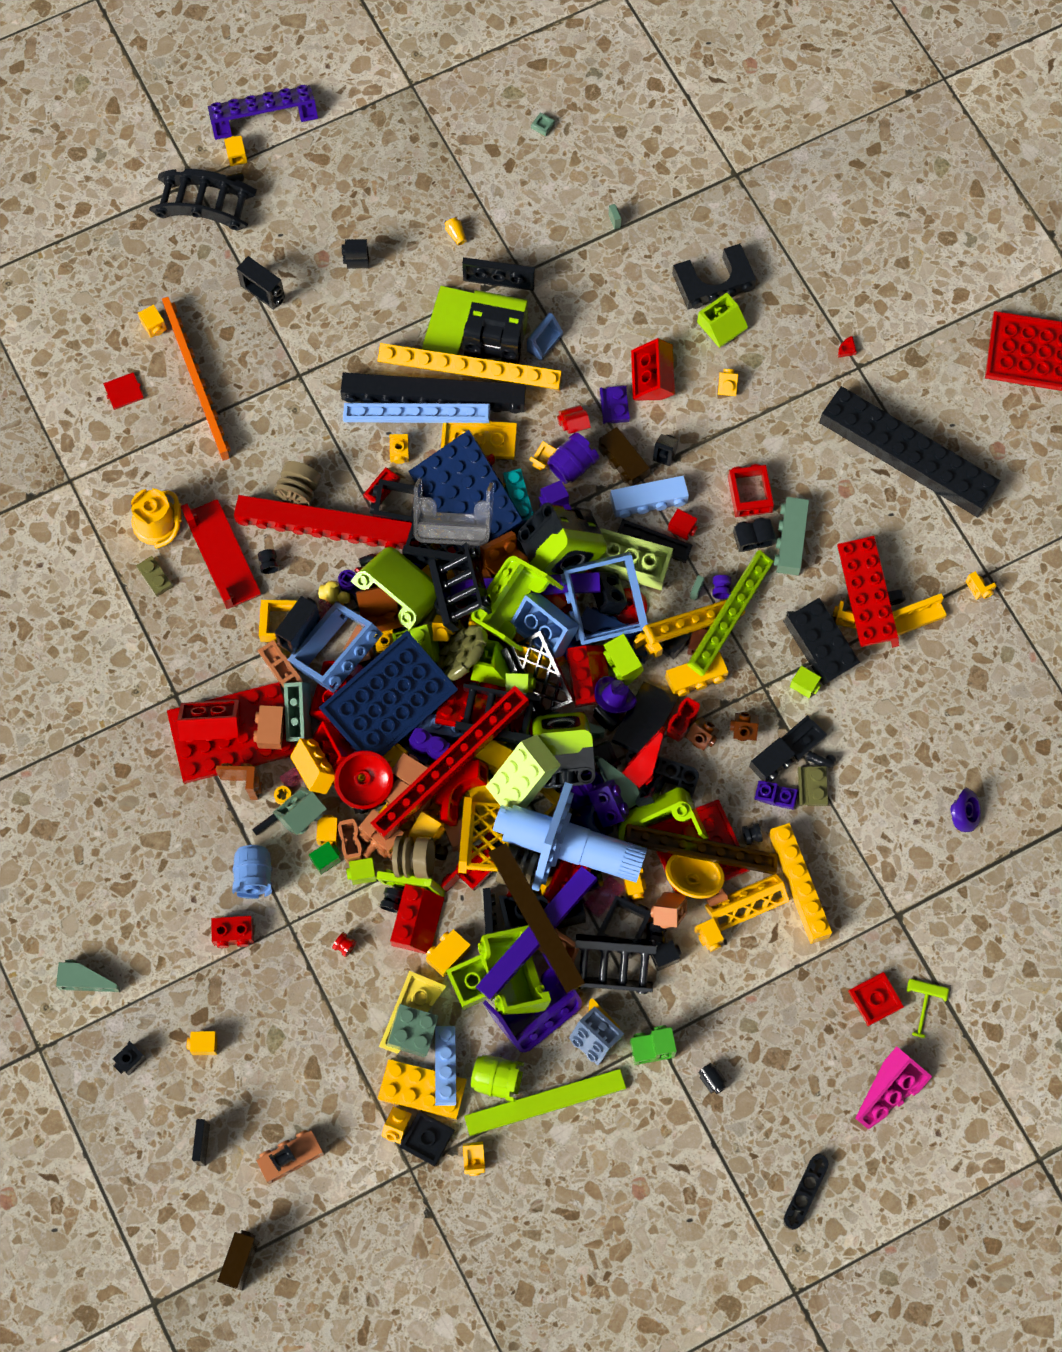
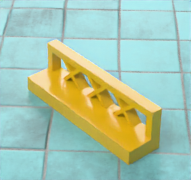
(919, 614)
(749, 895)

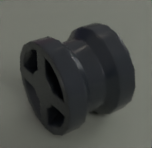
(752, 834)

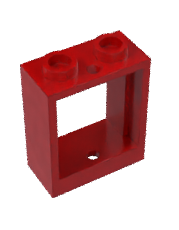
(753, 507)

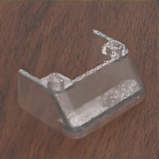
(452, 527)

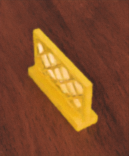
(467, 838)

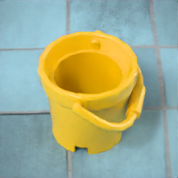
(155, 518)

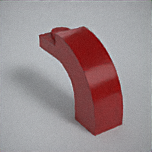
(448, 797)

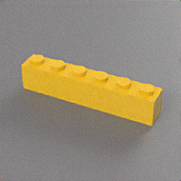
(800, 883)

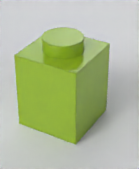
(523, 681)
(806, 682)
(361, 871)

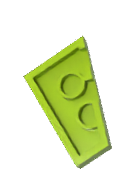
(388, 878)

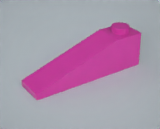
(894, 1082)

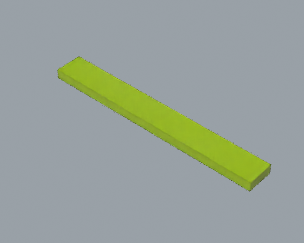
(730, 613)
(544, 1102)

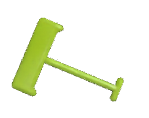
(927, 989)

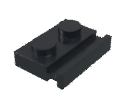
(804, 737)

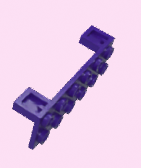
(252, 105)

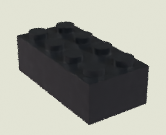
(821, 641)

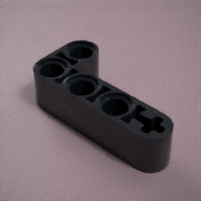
(677, 779)

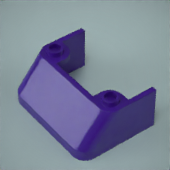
(531, 1028)

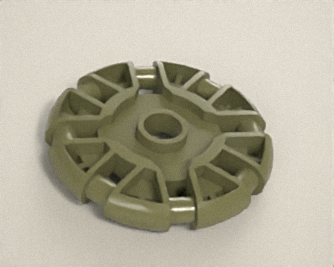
(462, 652)

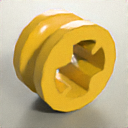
(277, 795)

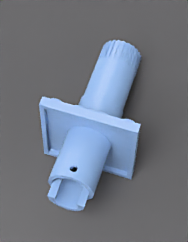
(566, 841)

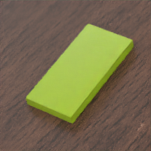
(448, 321)

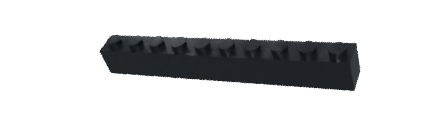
(403, 389)

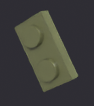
(154, 576)

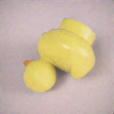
(330, 593)

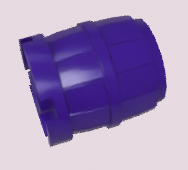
(572, 458)

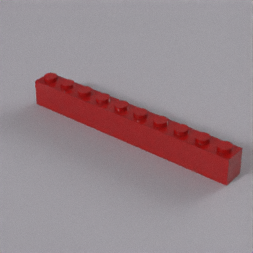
(322, 522)
(450, 763)

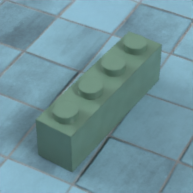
(792, 536)

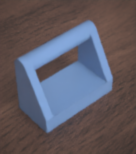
(544, 337)

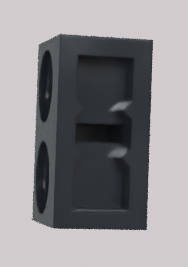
(612, 597)

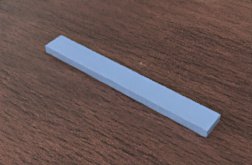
(417, 412)

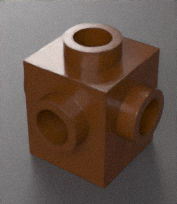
(744, 726)
(702, 734)

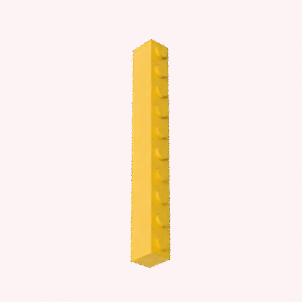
(469, 366)

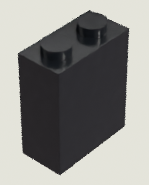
(297, 624)

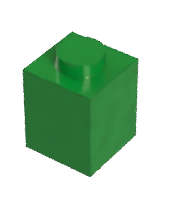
(325, 857)

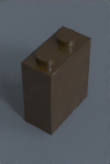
(238, 1260)

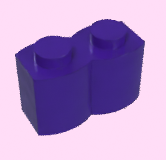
(426, 744)

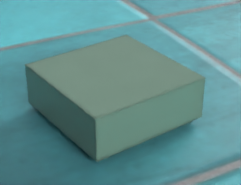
(543, 124)
(614, 216)
(697, 587)

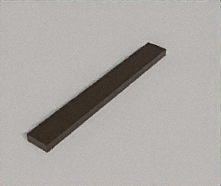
(701, 849)
(536, 918)

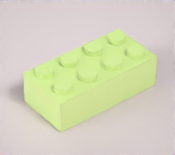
(649, 558)
(523, 773)

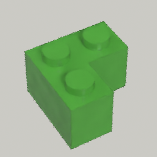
(653, 1047)

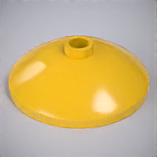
(694, 876)

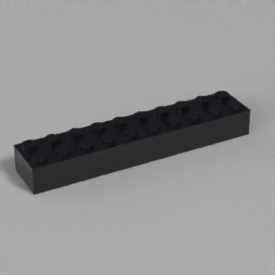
(909, 451)

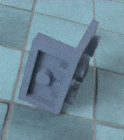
(595, 1035)

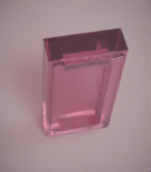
(603, 896)

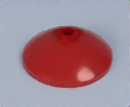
(370, 790)

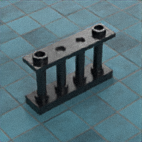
(443, 586)
(506, 734)
(625, 946)

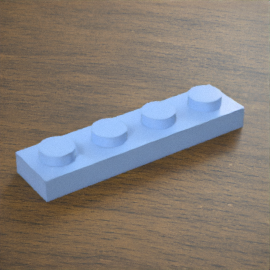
(445, 1066)

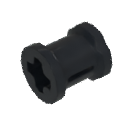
(282, 1157)

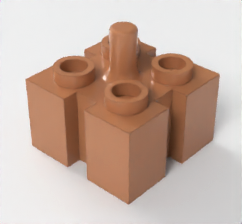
(374, 840)

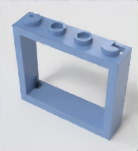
(571, 598)
(320, 637)

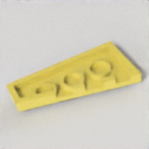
(416, 993)

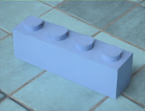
(649, 496)

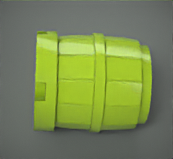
(497, 1076)

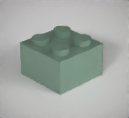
(300, 811)
(412, 1030)

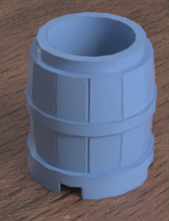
(252, 872)

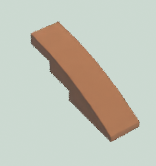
(279, 665)

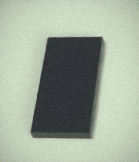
(498, 274)
(645, 718)

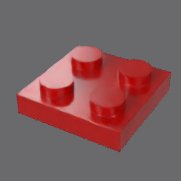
(875, 999)

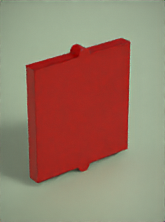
(123, 391)

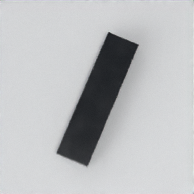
(680, 548)

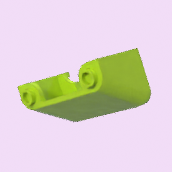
(402, 582)
(523, 991)

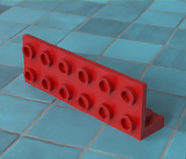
(221, 553)
(868, 592)

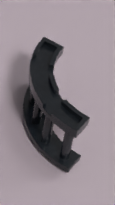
(203, 178)

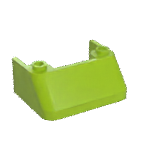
(506, 592)
(675, 802)

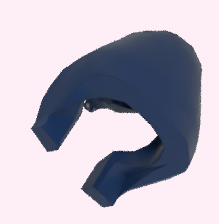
(588, 818)

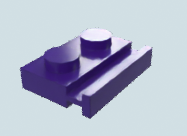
(614, 404)

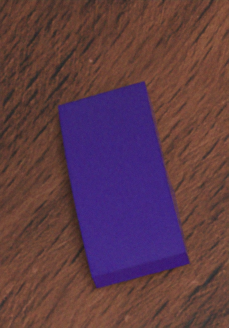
(775, 795)

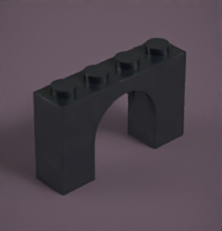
(697, 293)

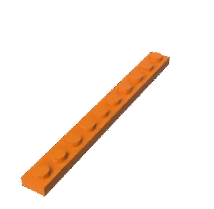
(199, 384)

